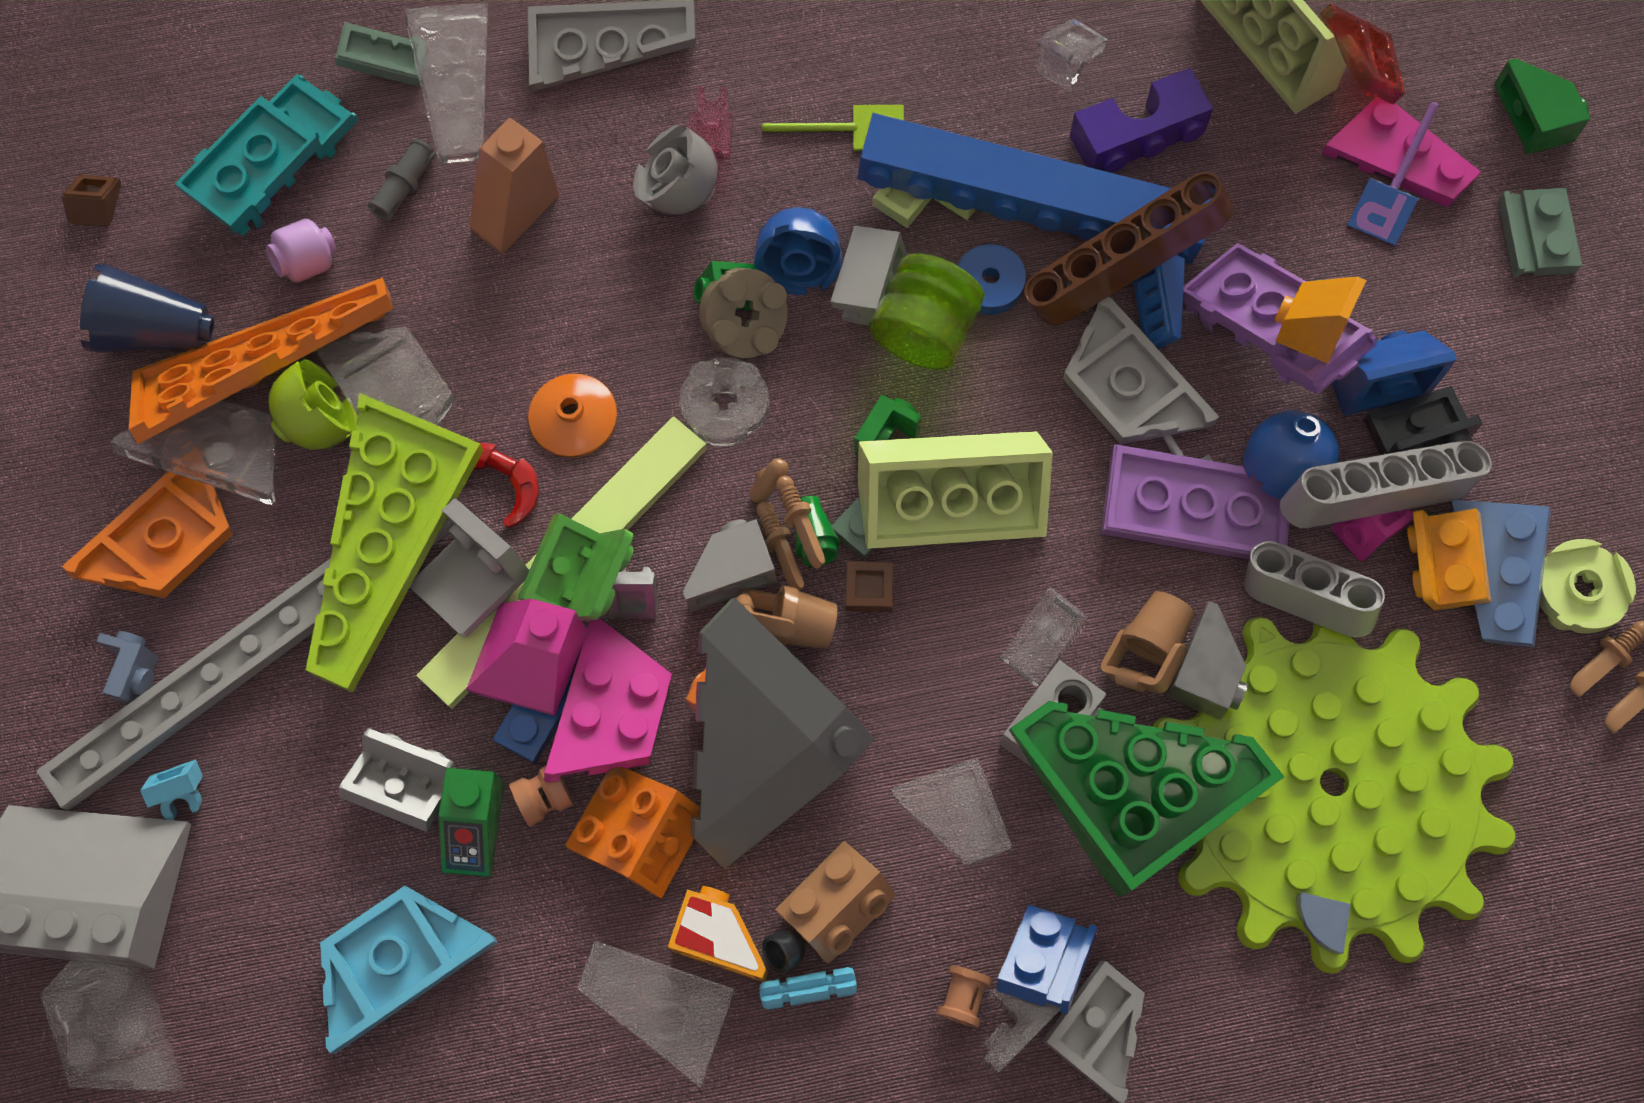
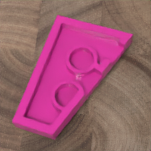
(1379, 143)

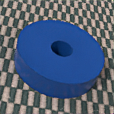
(1005, 267)

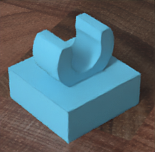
(172, 785)

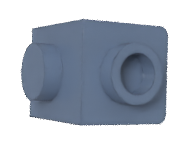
(132, 669)

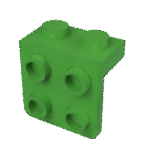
(577, 567)

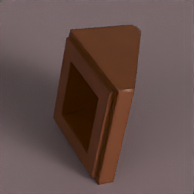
(91, 200)

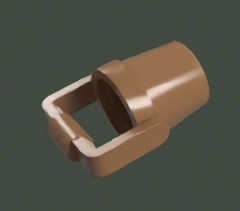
(795, 616)
(1154, 636)

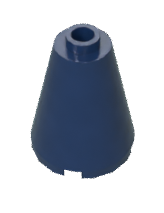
(140, 315)

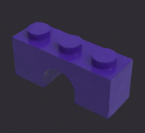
(1112, 139)

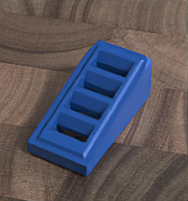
(1161, 299)

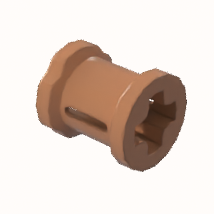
(964, 996)

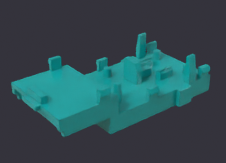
(264, 152)

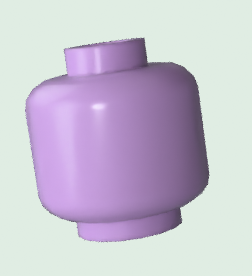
(301, 250)

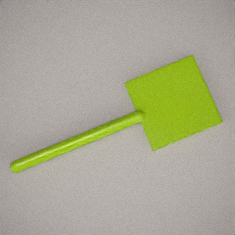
(861, 120)

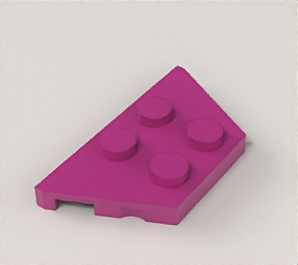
(609, 707)

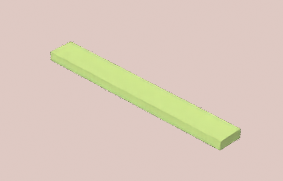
(612, 508)

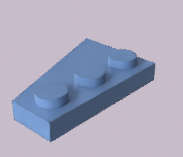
(1515, 561)

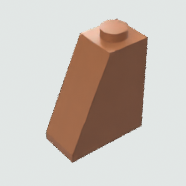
(510, 185)

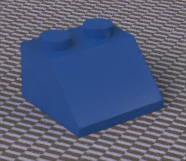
(1394, 372)

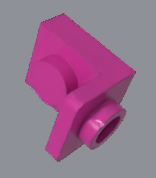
(1368, 533)

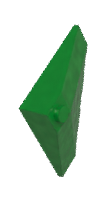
(1138, 789)

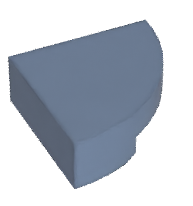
(1324, 920)

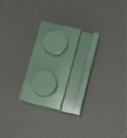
(1539, 232)

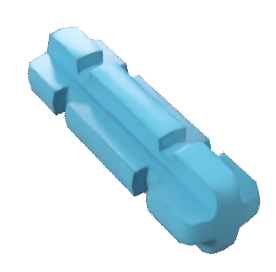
(808, 988)

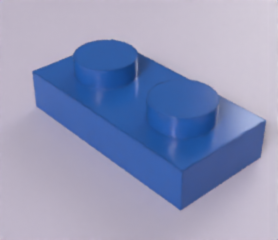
(529, 731)

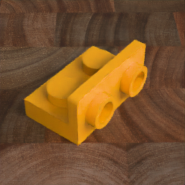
(1450, 559)

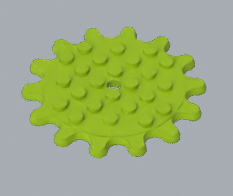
(1406, 802)

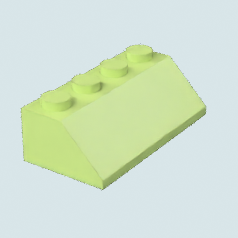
(954, 489)

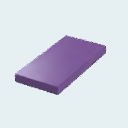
(1188, 503)

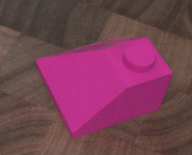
(529, 655)

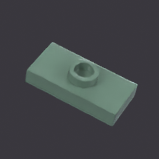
(377, 54)

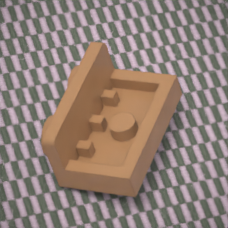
(837, 902)

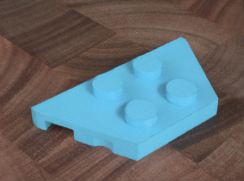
(391, 960)

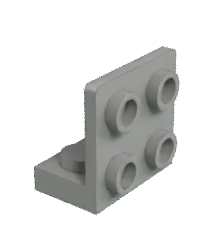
(470, 573)

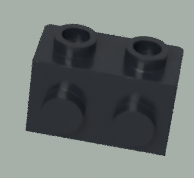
(1421, 423)

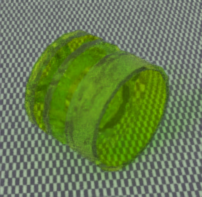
(927, 311)

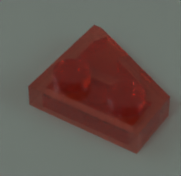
(1367, 53)

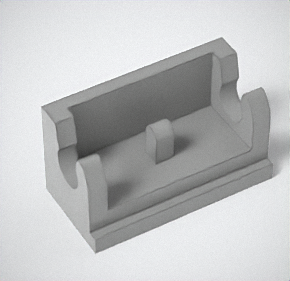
(866, 272)

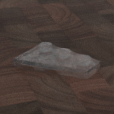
(659, 1004)

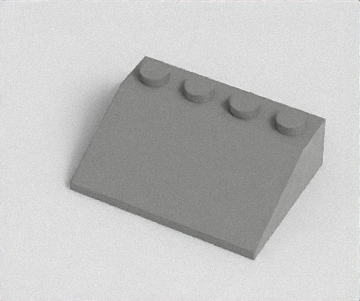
(87, 884)

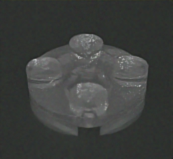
(720, 376)

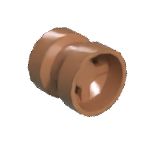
(532, 801)

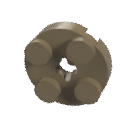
(768, 309)

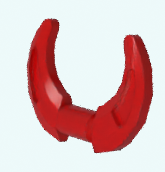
(521, 476)

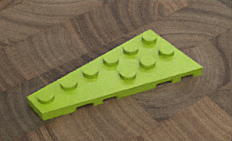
(382, 531)

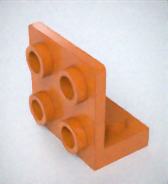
(636, 829)

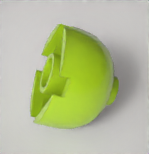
(308, 409)

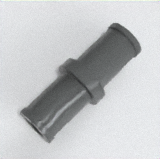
(401, 180)

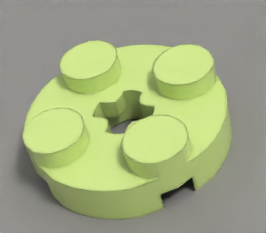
(1604, 605)

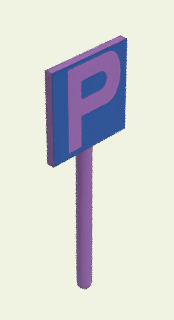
(1384, 208)

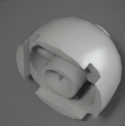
(678, 174)

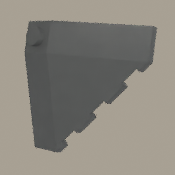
(767, 735)

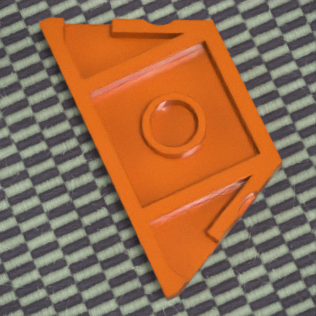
(155, 539)

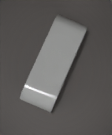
(1292, 586)

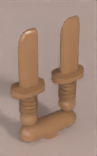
(797, 516)
(1615, 653)

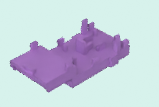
(1245, 295)

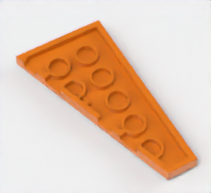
(203, 376)

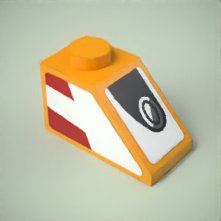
(715, 934)

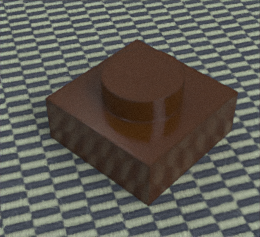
(869, 586)

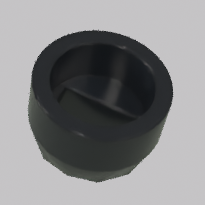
(783, 950)

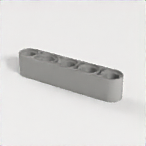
(1384, 484)

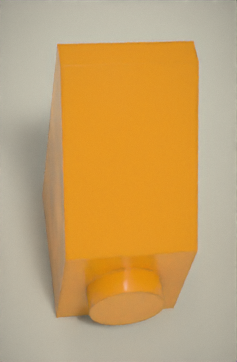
(1318, 315)

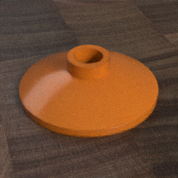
(578, 432)

